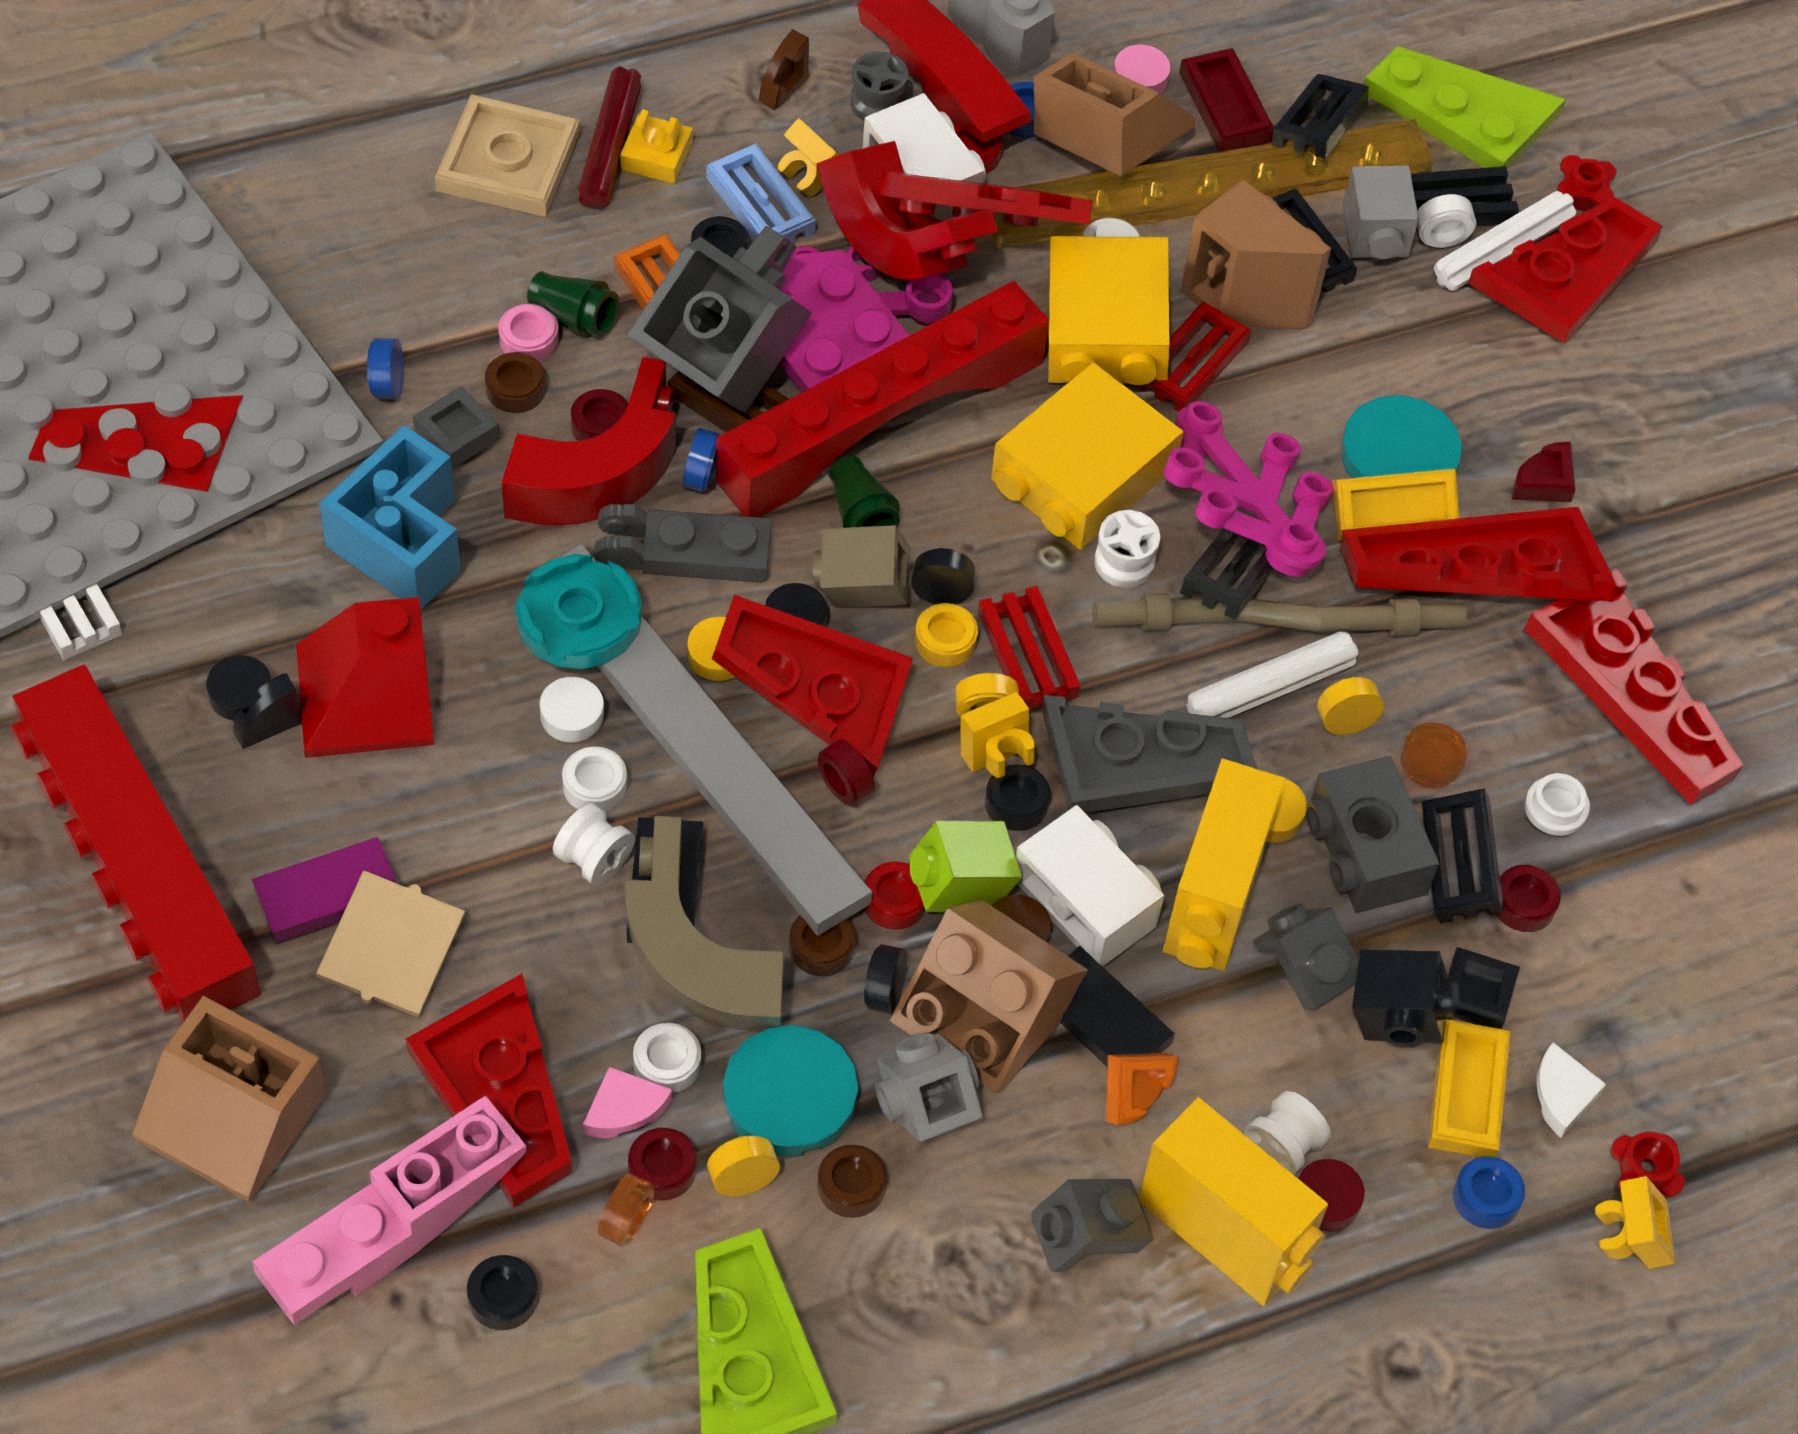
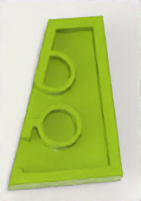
(1464, 108)
(751, 1346)

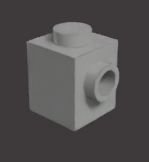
(1380, 211)

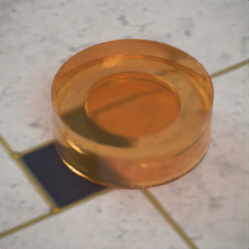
(1433, 755)
(626, 1209)

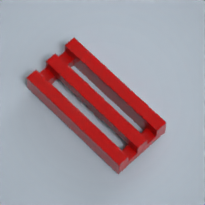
(1214, 366)
(1014, 609)

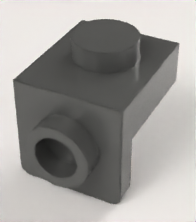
(1311, 953)
(1090, 1219)

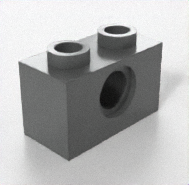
(1372, 801)

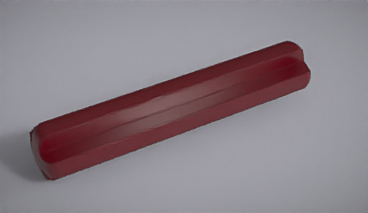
(609, 137)

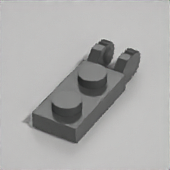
(685, 543)

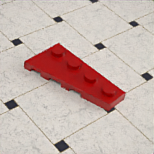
(1498, 554)
(1629, 679)

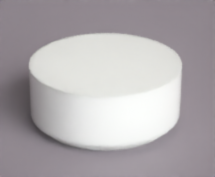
(1446, 221)
(571, 709)
(594, 777)
(668, 1056)

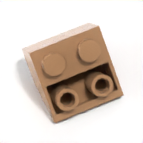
(1104, 114)
(1255, 261)
(989, 990)
(228, 1099)

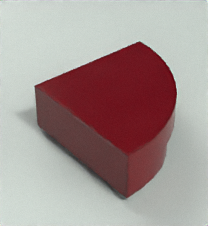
(1547, 475)

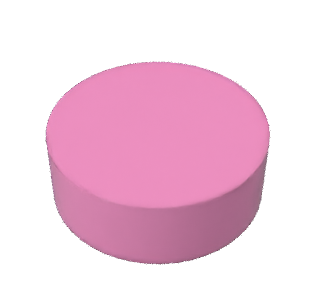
(1144, 65)
(529, 331)

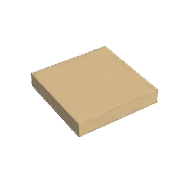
(508, 155)

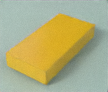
(1395, 499)
(1469, 1090)

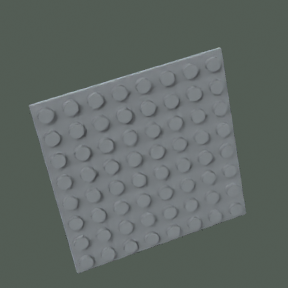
(141, 296)

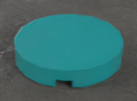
(1399, 437)
(578, 612)
(791, 1089)

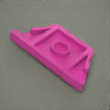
(845, 321)

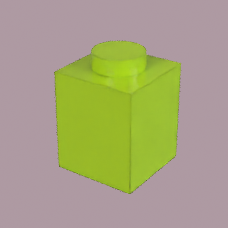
(964, 864)

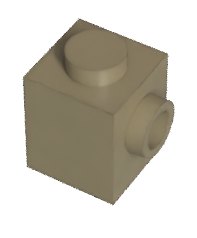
(863, 566)

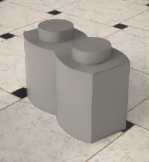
(1012, 31)

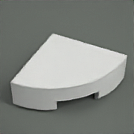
(1565, 1089)

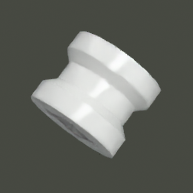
(1136, 536)
(593, 844)
(1290, 1130)

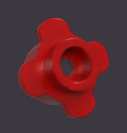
(1586, 181)
(1657, 1150)

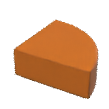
(1136, 1083)

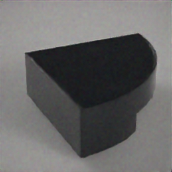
(271, 714)

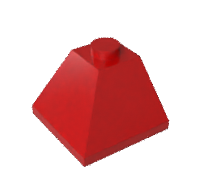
(365, 681)

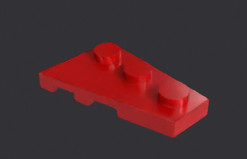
(1018, 204)
(1572, 270)
(164, 434)
(815, 674)
(497, 1053)

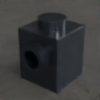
(1403, 996)

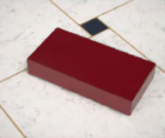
(1226, 100)

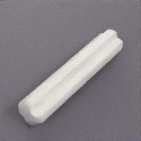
(1498, 243)
(1275, 677)

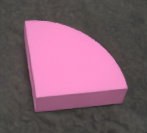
(624, 1105)

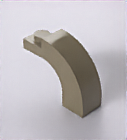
(702, 977)

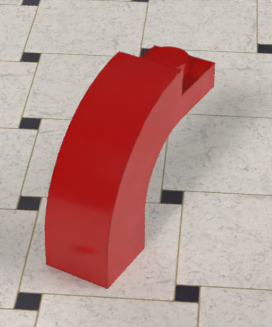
(892, 239)
(574, 479)

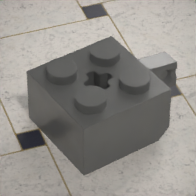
(742, 293)

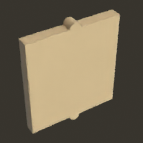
(390, 944)

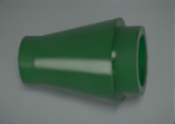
(576, 302)
(861, 496)

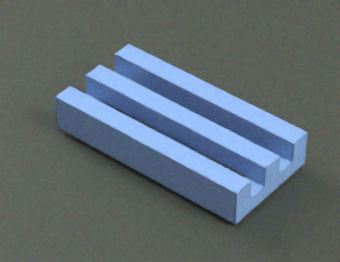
(800, 218)

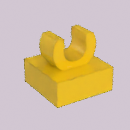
(656, 148)
(811, 151)
(995, 734)
(1645, 1224)

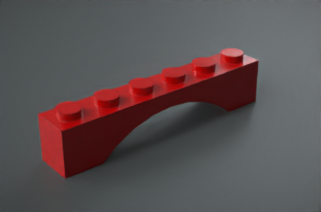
(792, 443)

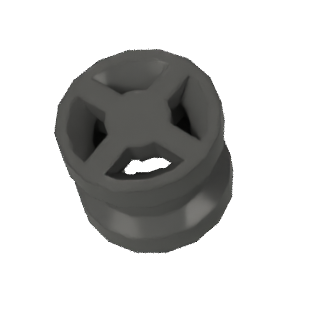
(877, 83)

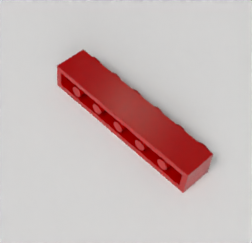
(134, 844)

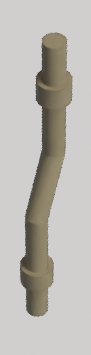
(1399, 616)

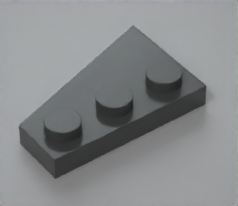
(1138, 759)

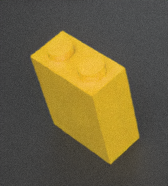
(1109, 307)
(1084, 455)
(1222, 865)
(1233, 1203)

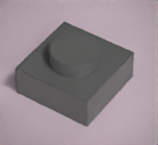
(457, 426)

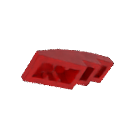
(948, 66)

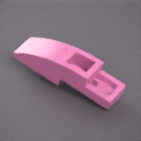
(394, 1216)

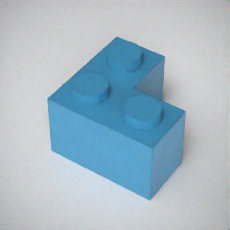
(390, 521)

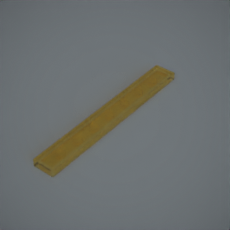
(1193, 183)

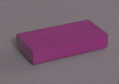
(318, 889)

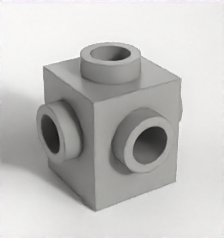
(928, 1086)

